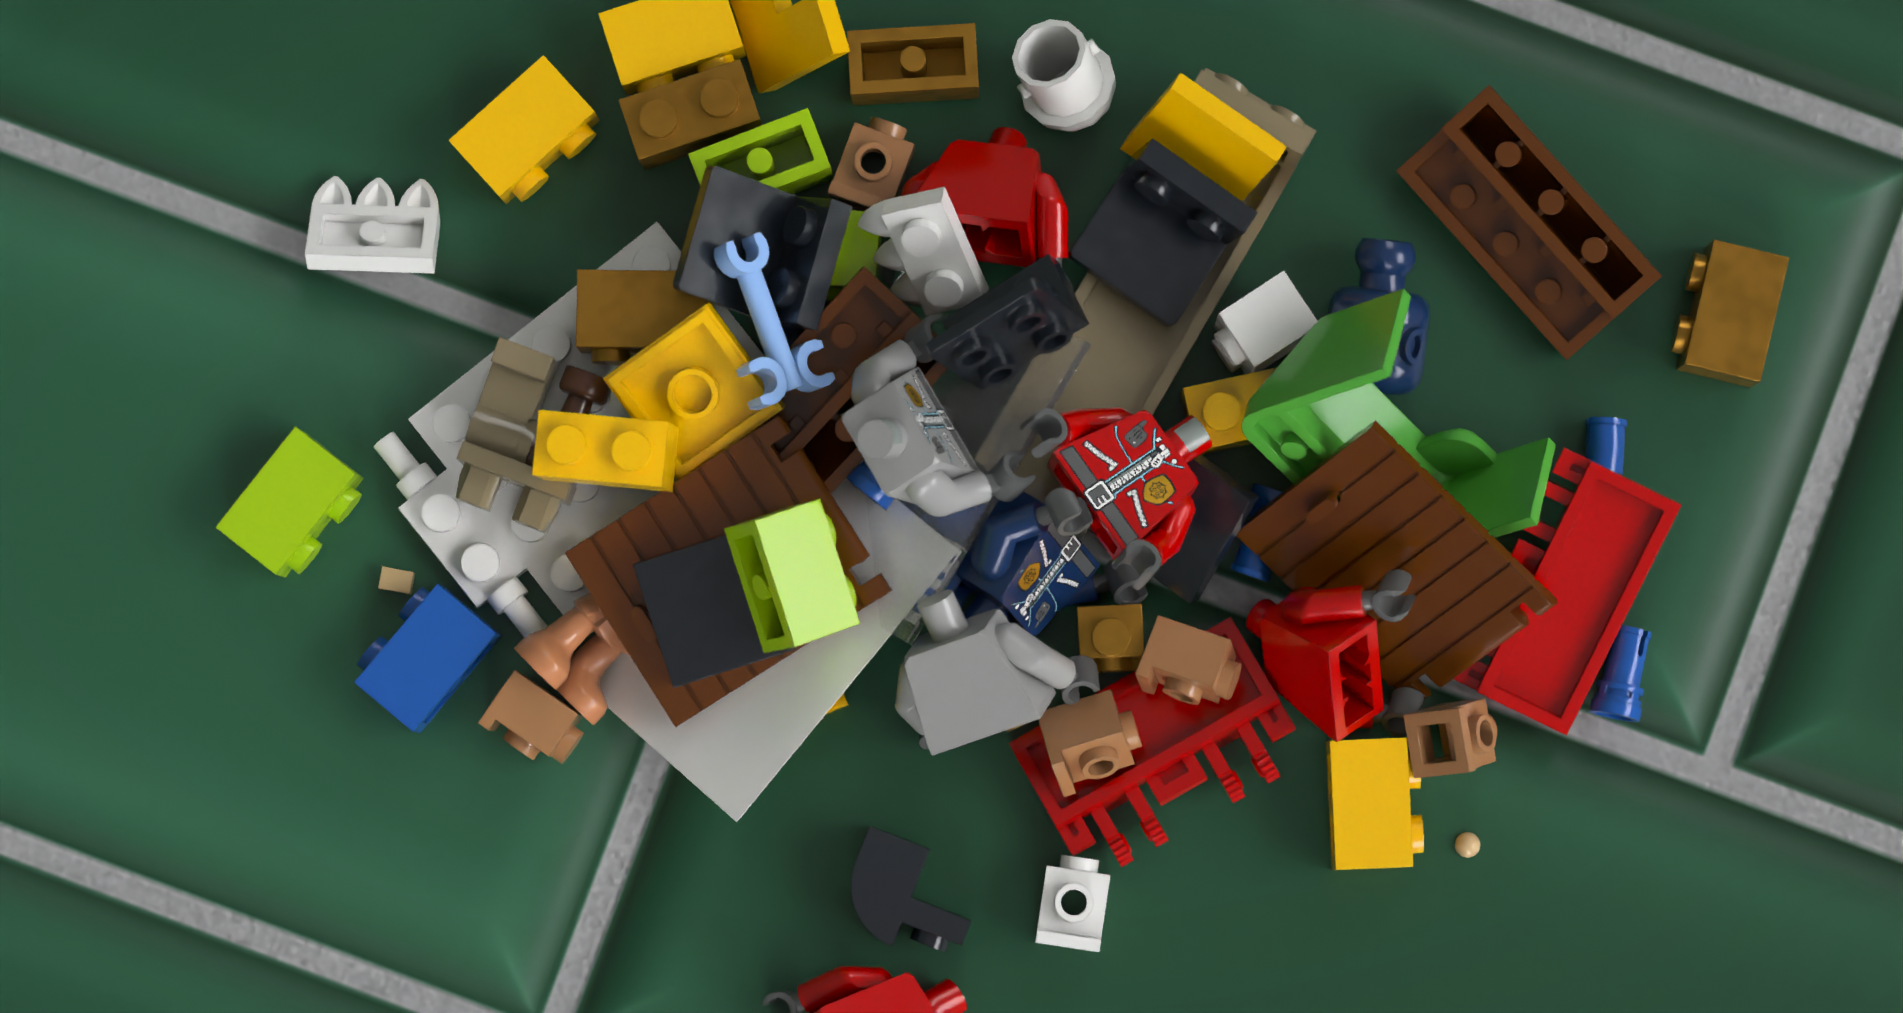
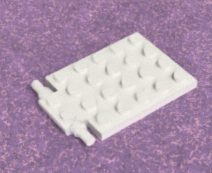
(487, 548)

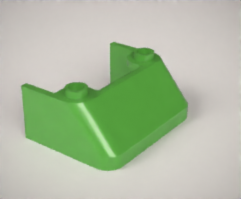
(1328, 395)

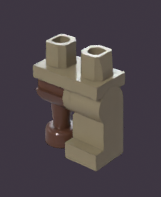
(505, 427)

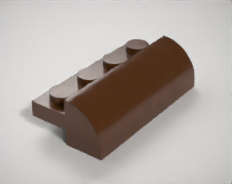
(1528, 222)
(852, 329)

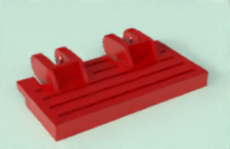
(1594, 571)
(1167, 761)

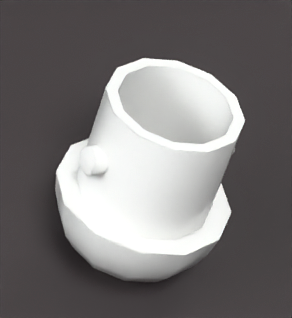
(1063, 76)

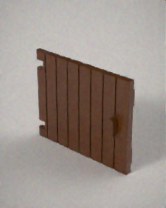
(722, 492)
(1404, 520)

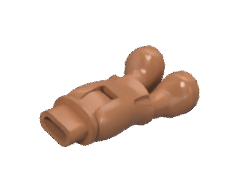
(576, 673)

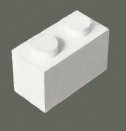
(1262, 326)

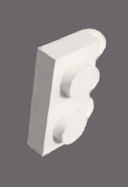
(373, 231)
(929, 247)

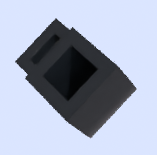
(884, 891)

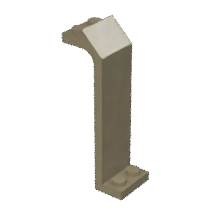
(1132, 352)

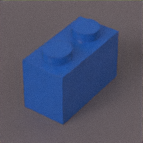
(426, 656)

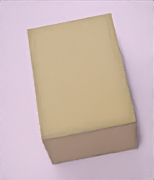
(396, 580)

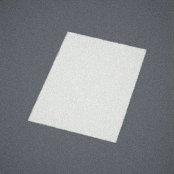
(754, 730)

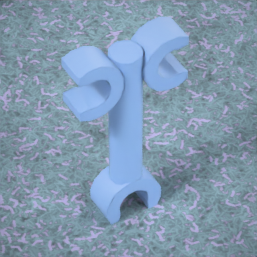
(781, 367)

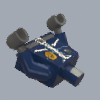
(1035, 563)

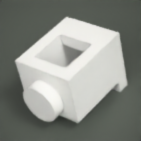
(1067, 930)

